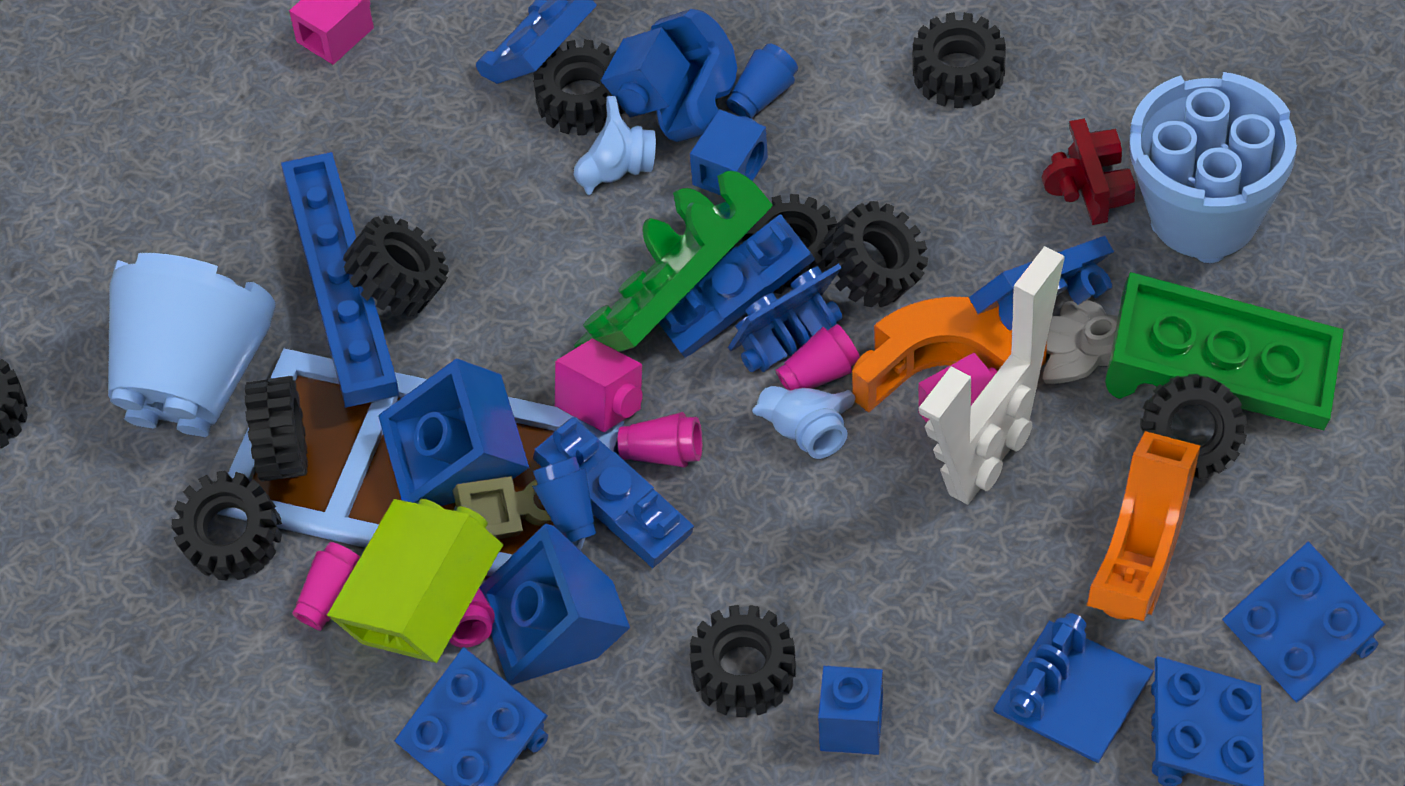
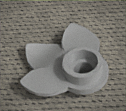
(1078, 341)

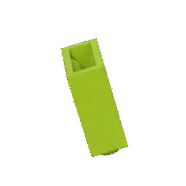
(416, 578)

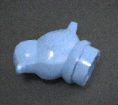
(615, 151)
(807, 417)

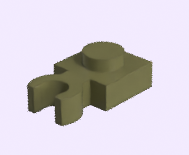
(501, 505)

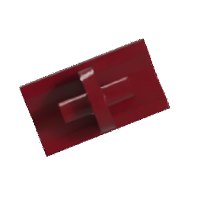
(1085, 172)

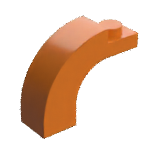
(926, 337)
(1146, 528)

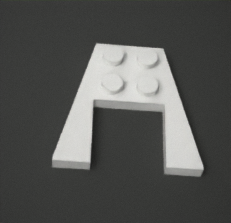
(981, 434)

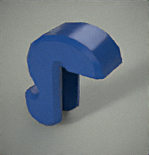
(708, 77)

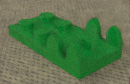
(678, 258)
(1262, 355)

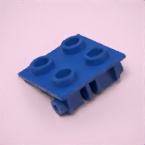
(774, 321)
(1304, 622)
(1073, 689)
(472, 725)
(1205, 726)

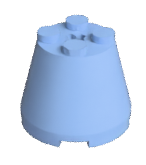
(1210, 161)
(180, 339)

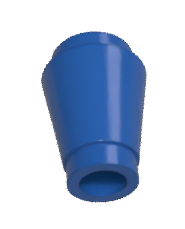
(762, 81)
(566, 498)

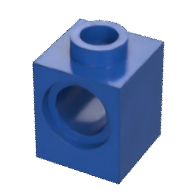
(728, 145)
(851, 710)

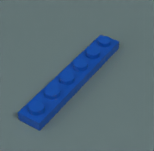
(347, 317)

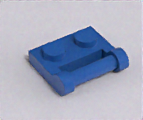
(534, 39)

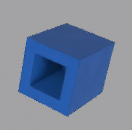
(645, 72)

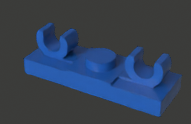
(1079, 271)
(736, 283)
(619, 493)

